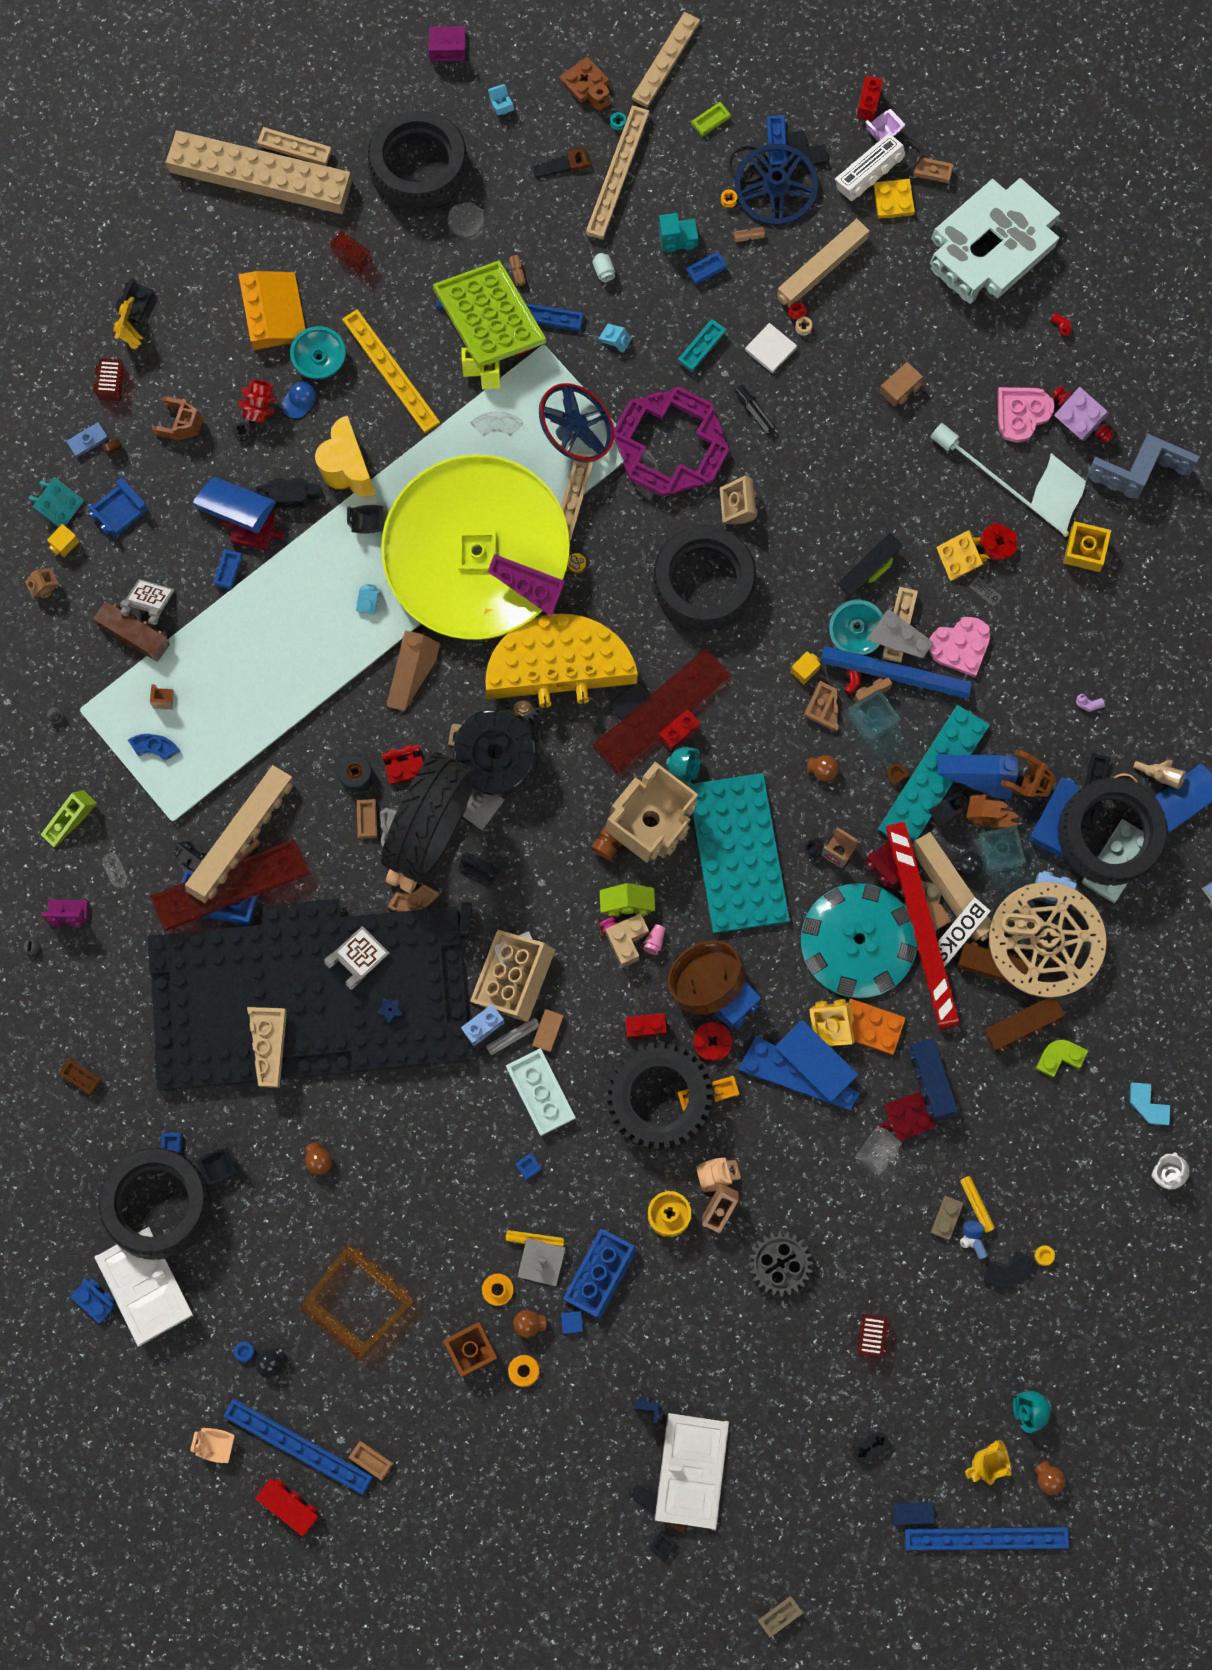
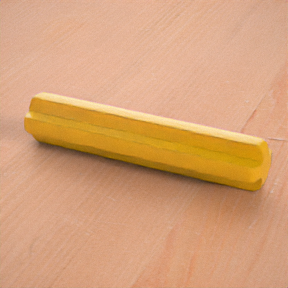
(977, 1204)
(521, 1237)

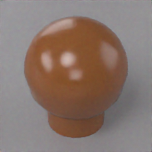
(824, 767)
(317, 1160)
(528, 1323)
(1050, 1479)

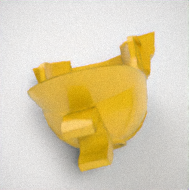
(990, 1463)

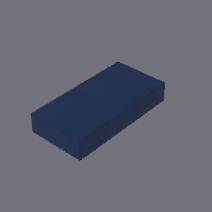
(912, 1513)

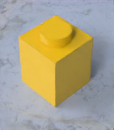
(62, 541)
(805, 667)

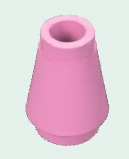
(654, 940)

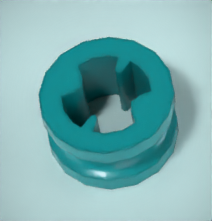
(618, 127)

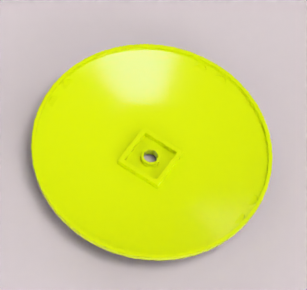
(448, 514)

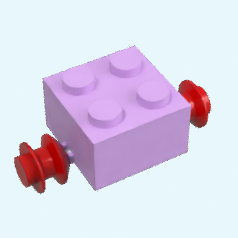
(1082, 414)

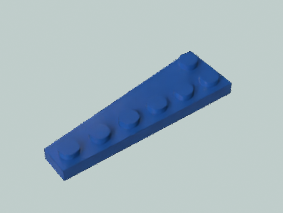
(768, 1064)

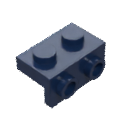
(646, 1405)

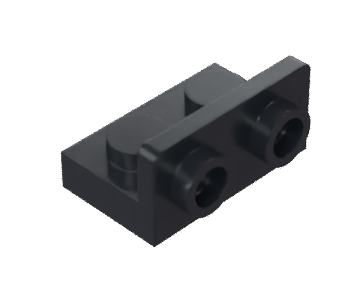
(142, 297)

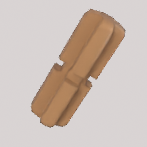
(744, 235)
(517, 270)

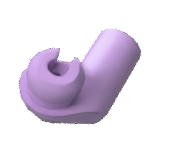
(1089, 705)

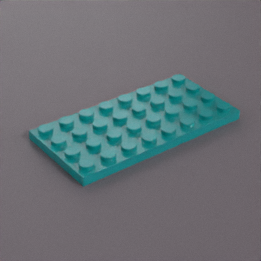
(738, 854)

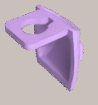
(885, 123)

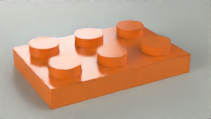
(876, 1027)

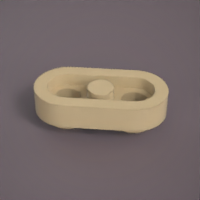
(1021, 922)

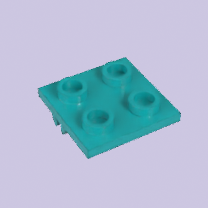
(56, 502)

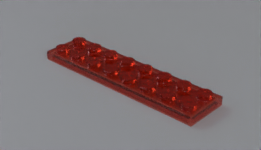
(642, 725)
(246, 880)

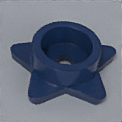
(390, 1014)

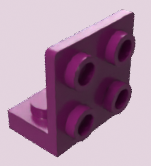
(446, 43)
(66, 912)

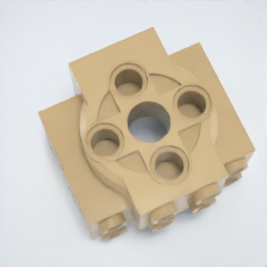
(659, 797)

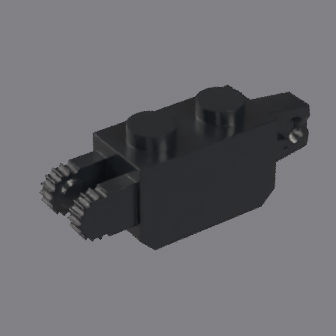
(290, 493)

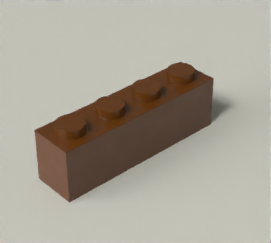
(131, 631)
(980, 962)
(1023, 1024)

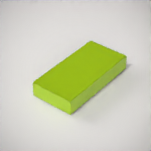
(711, 119)

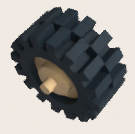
(526, 706)

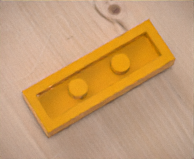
(723, 1090)

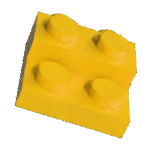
(833, 1022)

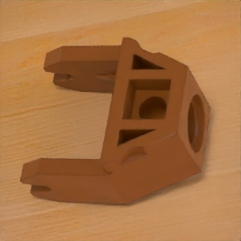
(187, 422)
(1038, 772)
(989, 813)

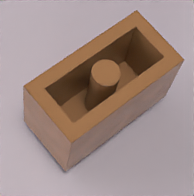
(901, 385)
(720, 1208)

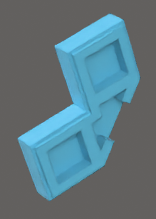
(1152, 1113)

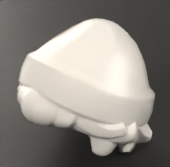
(1171, 1171)

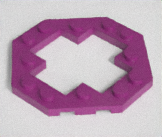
(684, 477)

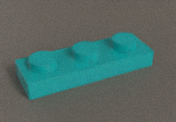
(701, 345)

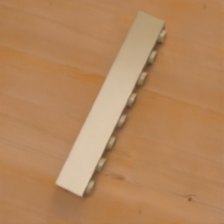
(238, 834)

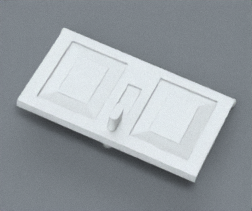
(144, 1292)
(692, 1471)

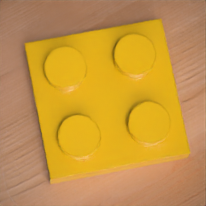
(893, 198)

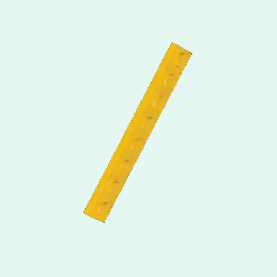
(391, 371)

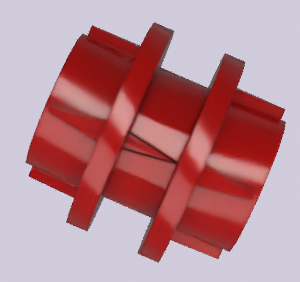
(257, 400)

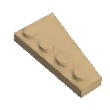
(268, 1043)

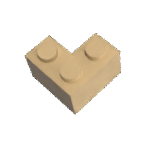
(622, 937)

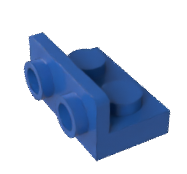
(93, 1301)

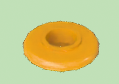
(507, 1289)
(513, 1370)

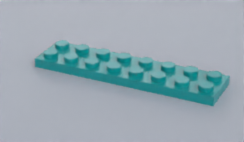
(925, 786)

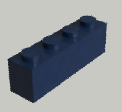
(933, 1080)

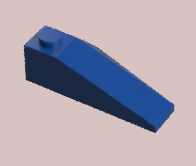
(980, 772)

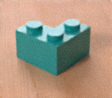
(676, 233)

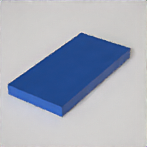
(816, 1061)

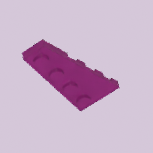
(532, 584)

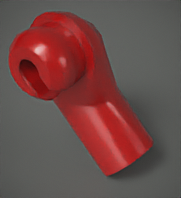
(1063, 323)
(855, 681)

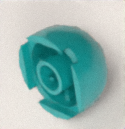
(684, 764)
(1032, 1410)

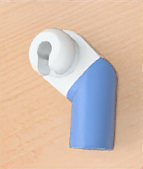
(976, 1244)

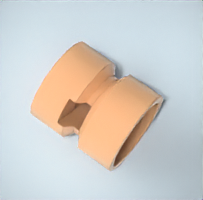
(397, 878)

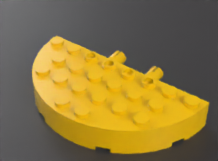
(558, 656)

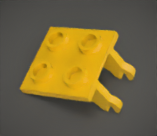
(124, 329)
(961, 555)

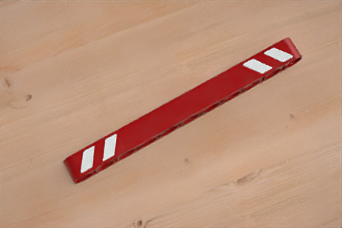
(922, 924)

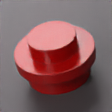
(797, 311)

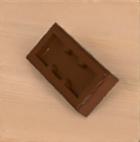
(80, 1077)

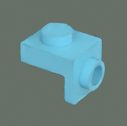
(500, 100)
(615, 336)
(368, 599)

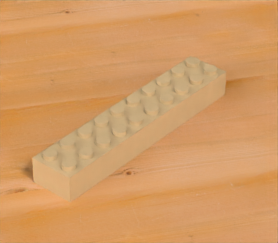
(259, 172)

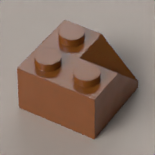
(470, 1349)

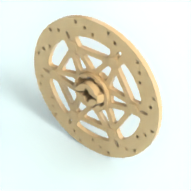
(1052, 932)

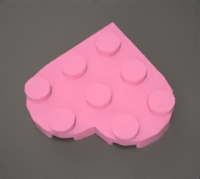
(1021, 411)
(961, 646)

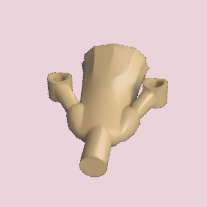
(1163, 773)

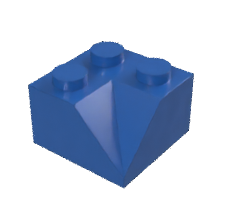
(735, 1013)

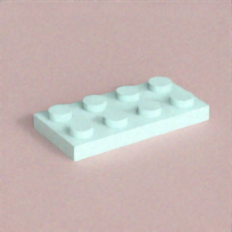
(1120, 848)
(540, 1092)

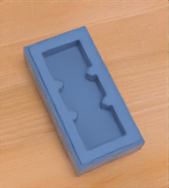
(87, 440)

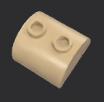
(738, 501)

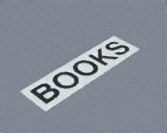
(962, 929)

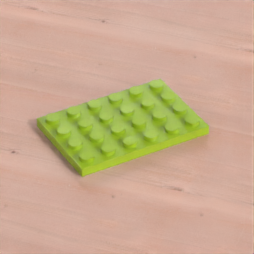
(489, 314)

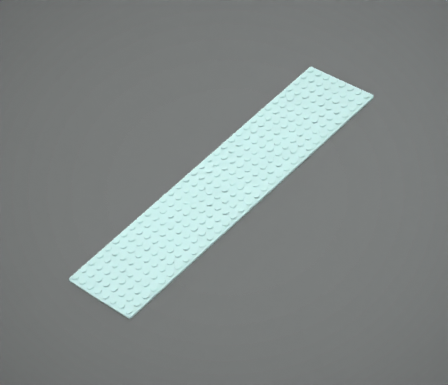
(293, 624)

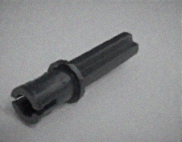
(754, 408)

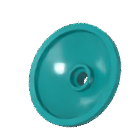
(313, 343)
(848, 637)

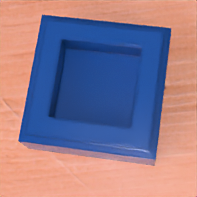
(172, 1141)
(528, 1166)
(571, 1322)

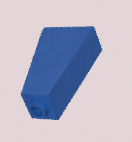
(1045, 831)

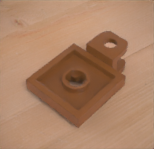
(594, 89)

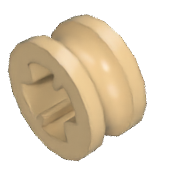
(799, 330)

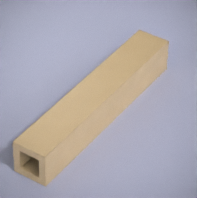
(822, 263)
(947, 880)

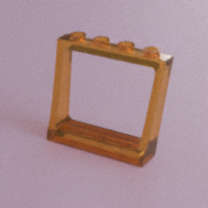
(333, 1326)

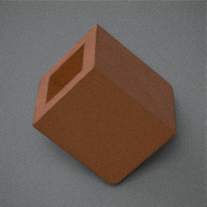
(161, 698)

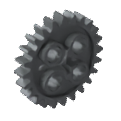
(770, 1248)

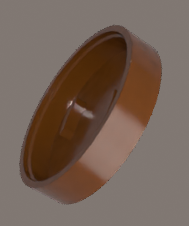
(706, 977)

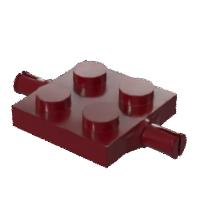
(251, 539)
(907, 1117)

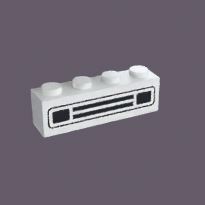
(870, 167)

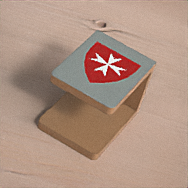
(841, 839)

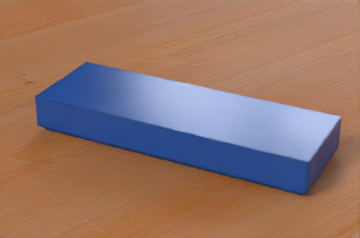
(776, 135)

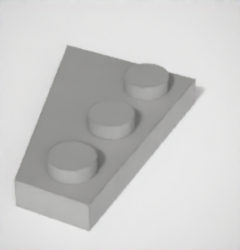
(899, 635)

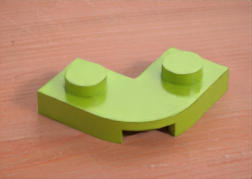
(1060, 1051)

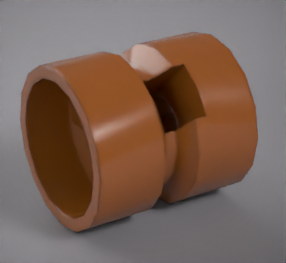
(606, 845)

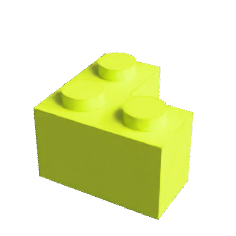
(489, 374)

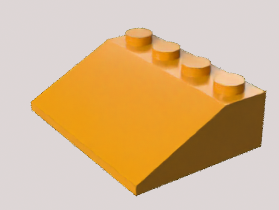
(271, 307)

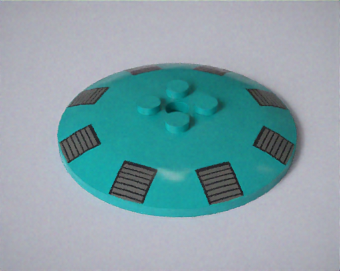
(851, 967)

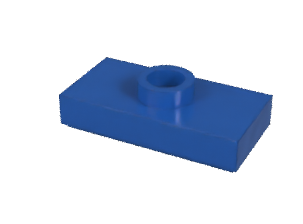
(706, 268)
(227, 569)

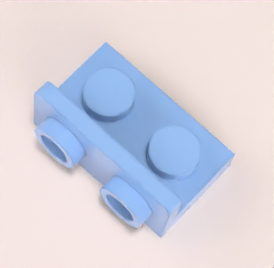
(483, 1025)

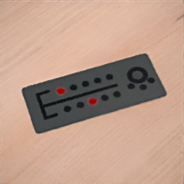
(985, 591)

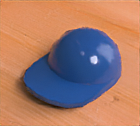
(298, 400)

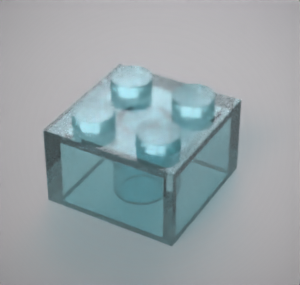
(873, 717)
(1001, 850)

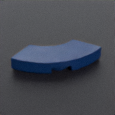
(154, 745)

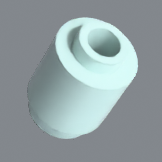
(603, 267)

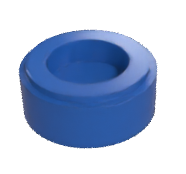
(973, 1229)
(244, 1351)

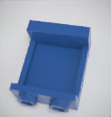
(118, 509)

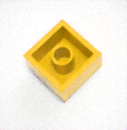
(1087, 546)

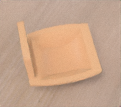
(715, 1172)
(213, 1444)

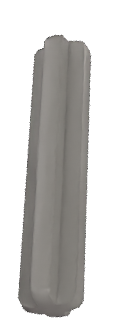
(512, 1036)

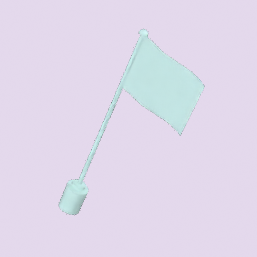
(1054, 495)

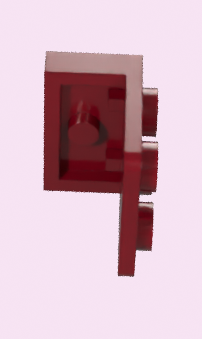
(883, 865)

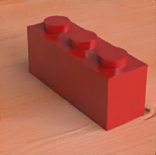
(288, 1506)

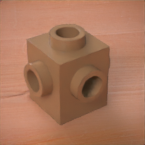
(42, 583)

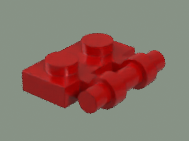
(404, 770)

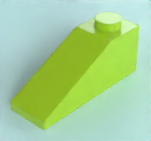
(68, 817)

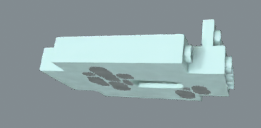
(1016, 217)

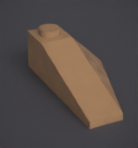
(413, 664)

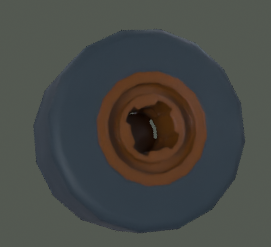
(358, 779)

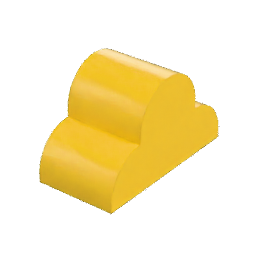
(342, 461)

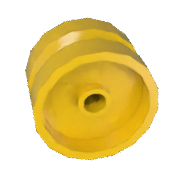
(658, 1218)

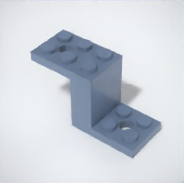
(1151, 451)

